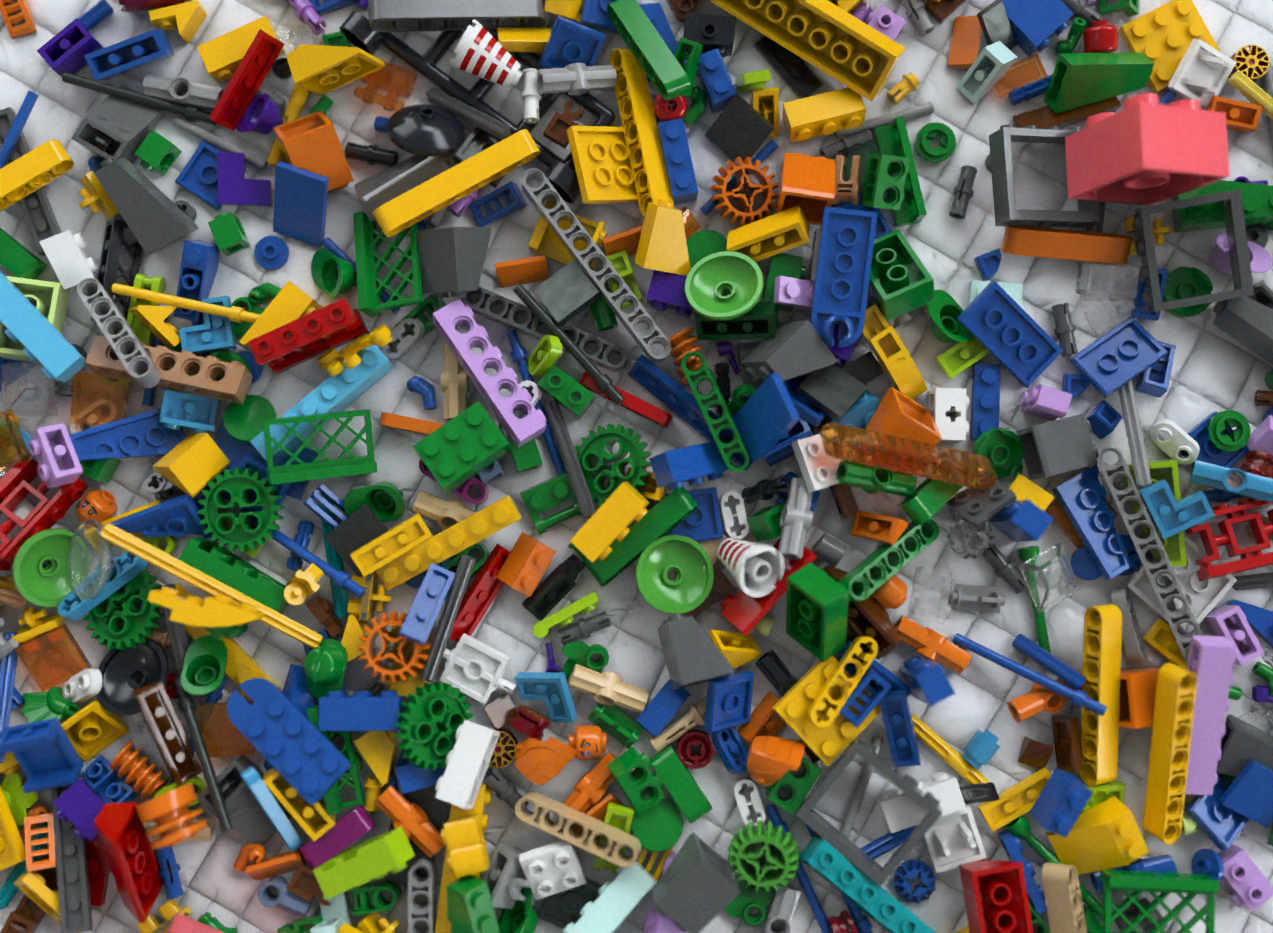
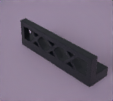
(110, 261)

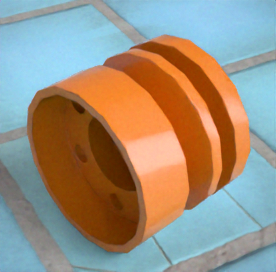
(172, 816)

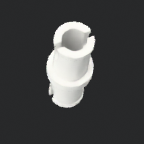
(531, 96)

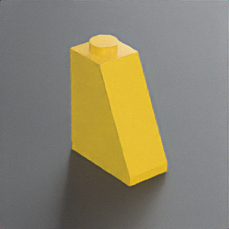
(663, 240)

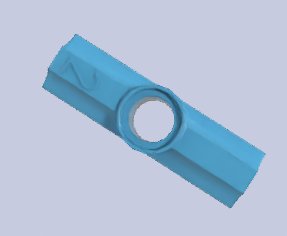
(1216, 477)

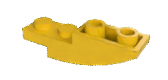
(892, 354)
(215, 611)

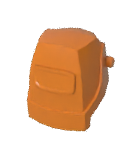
(772, 757)
(542, 760)

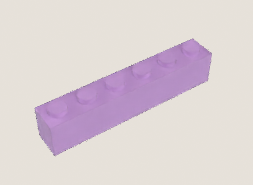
(1212, 663)

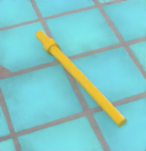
(235, 314)

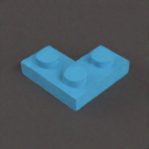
(214, 335)
(1173, 515)
(552, 689)

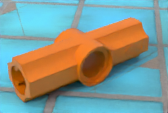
(931, 644)
(1037, 701)
(591, 785)
(412, 819)

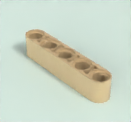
(590, 825)
(1063, 898)

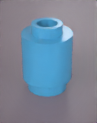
(981, 748)

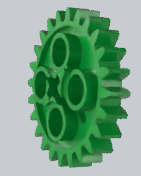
(601, 446)
(242, 532)
(126, 609)
(433, 724)

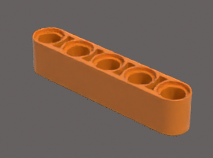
(1067, 244)

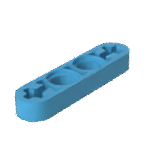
(127, 568)
(271, 808)

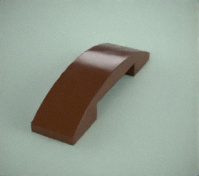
(28, 914)

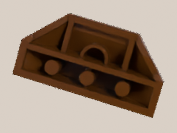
(867, 619)

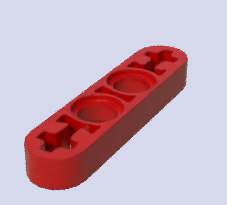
(631, 403)

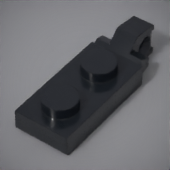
(554, 587)

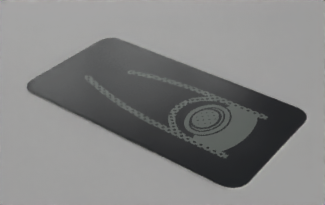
(979, 793)

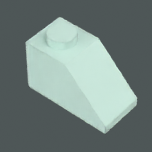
(986, 71)

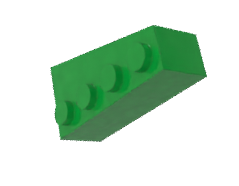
(1256, 202)
(234, 572)

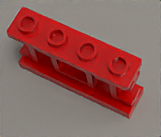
(308, 336)
(14, 488)
(1250, 556)

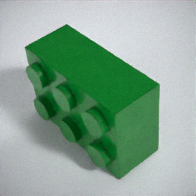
(898, 277)
(462, 447)
(817, 611)

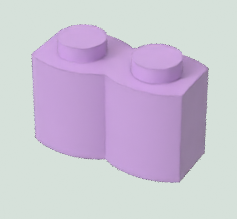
(1045, 402)

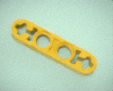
(846, 684)

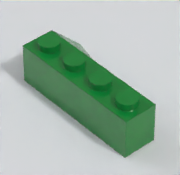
(471, 906)

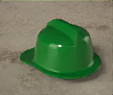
(332, 274)
(943, 319)
(381, 497)
(204, 666)
(325, 667)
(521, 917)

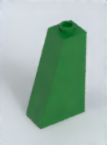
(1095, 77)

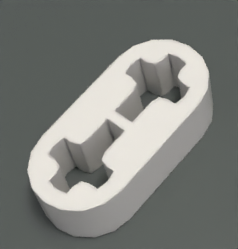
(740, 514)
(743, 804)

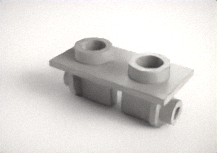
(976, 598)

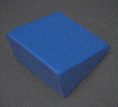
(1103, 419)

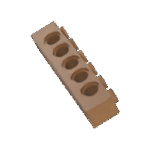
(232, 388)

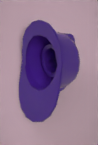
(260, 116)

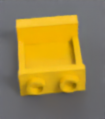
(547, 243)

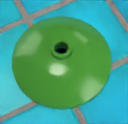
(721, 275)
(692, 574)
(47, 584)

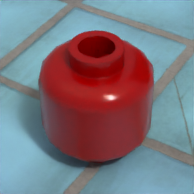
(1101, 38)
(663, 114)

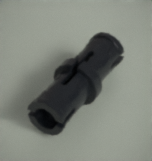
(371, 154)
(765, 489)

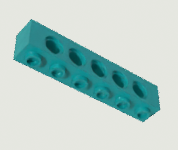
(860, 889)

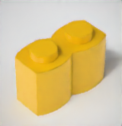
(466, 846)

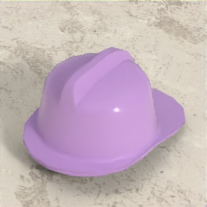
(1259, 257)

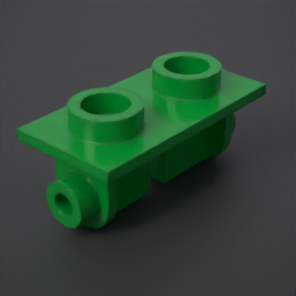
(616, 724)

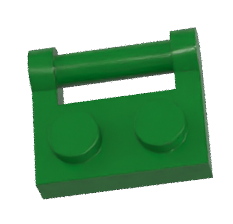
(547, 495)

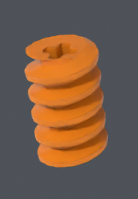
(681, 345)
(138, 772)

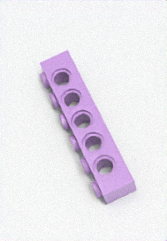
(457, 315)

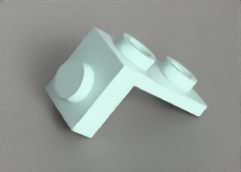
(333, 915)

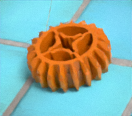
(743, 182)
(401, 656)

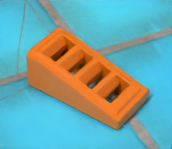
(6, 11)
(29, 843)

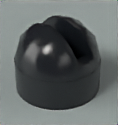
(281, 68)

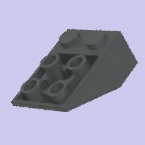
(117, 127)
(243, 809)

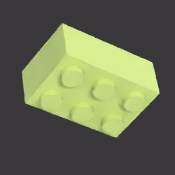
(49, 299)

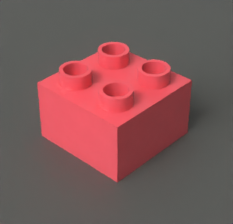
(1147, 152)

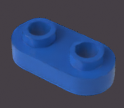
(730, 747)

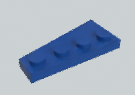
(127, 438)
(1089, 513)

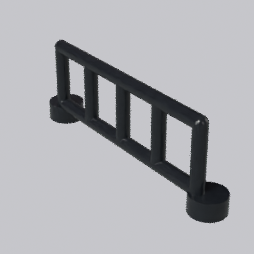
(560, 172)

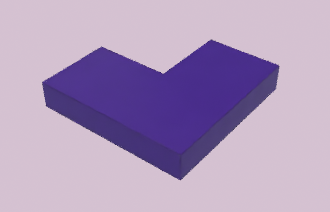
(234, 188)

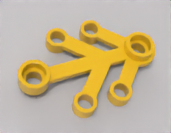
(332, 359)

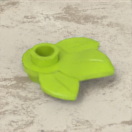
(17, 798)

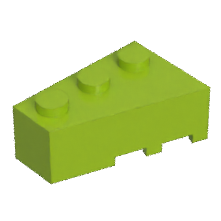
(364, 862)

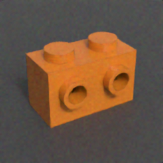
(526, 564)

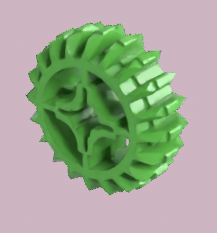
(781, 861)

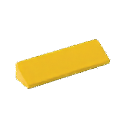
(524, 39)

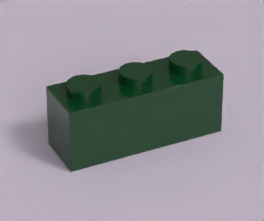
(757, 323)

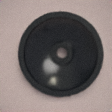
(425, 130)
(124, 671)

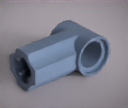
(286, 899)

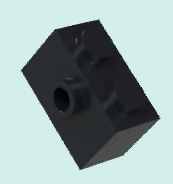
(711, 32)

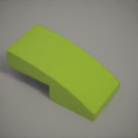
(622, 265)

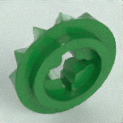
(946, 141)
(1239, 436)

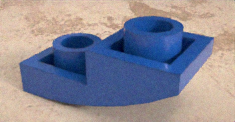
(662, 708)
(414, 778)
(107, 783)

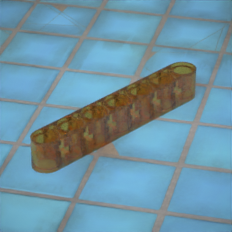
(907, 456)

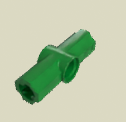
(875, 479)

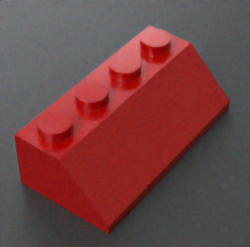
(747, 611)
(129, 857)
(996, 897)

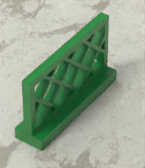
(368, 267)
(319, 469)
(1158, 882)

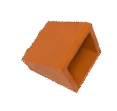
(315, 147)
(806, 183)
(904, 418)
(1137, 696)

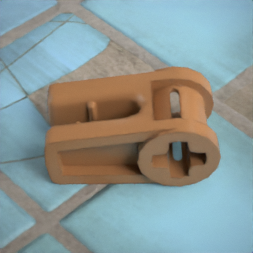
(849, 190)

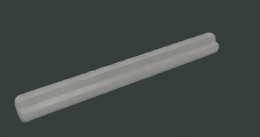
(1134, 436)

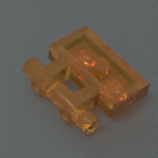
(391, 79)

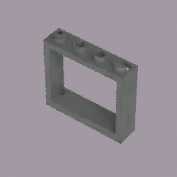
(1003, 182)
(1236, 242)
(841, 842)

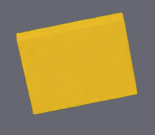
(192, 463)
(94, 729)

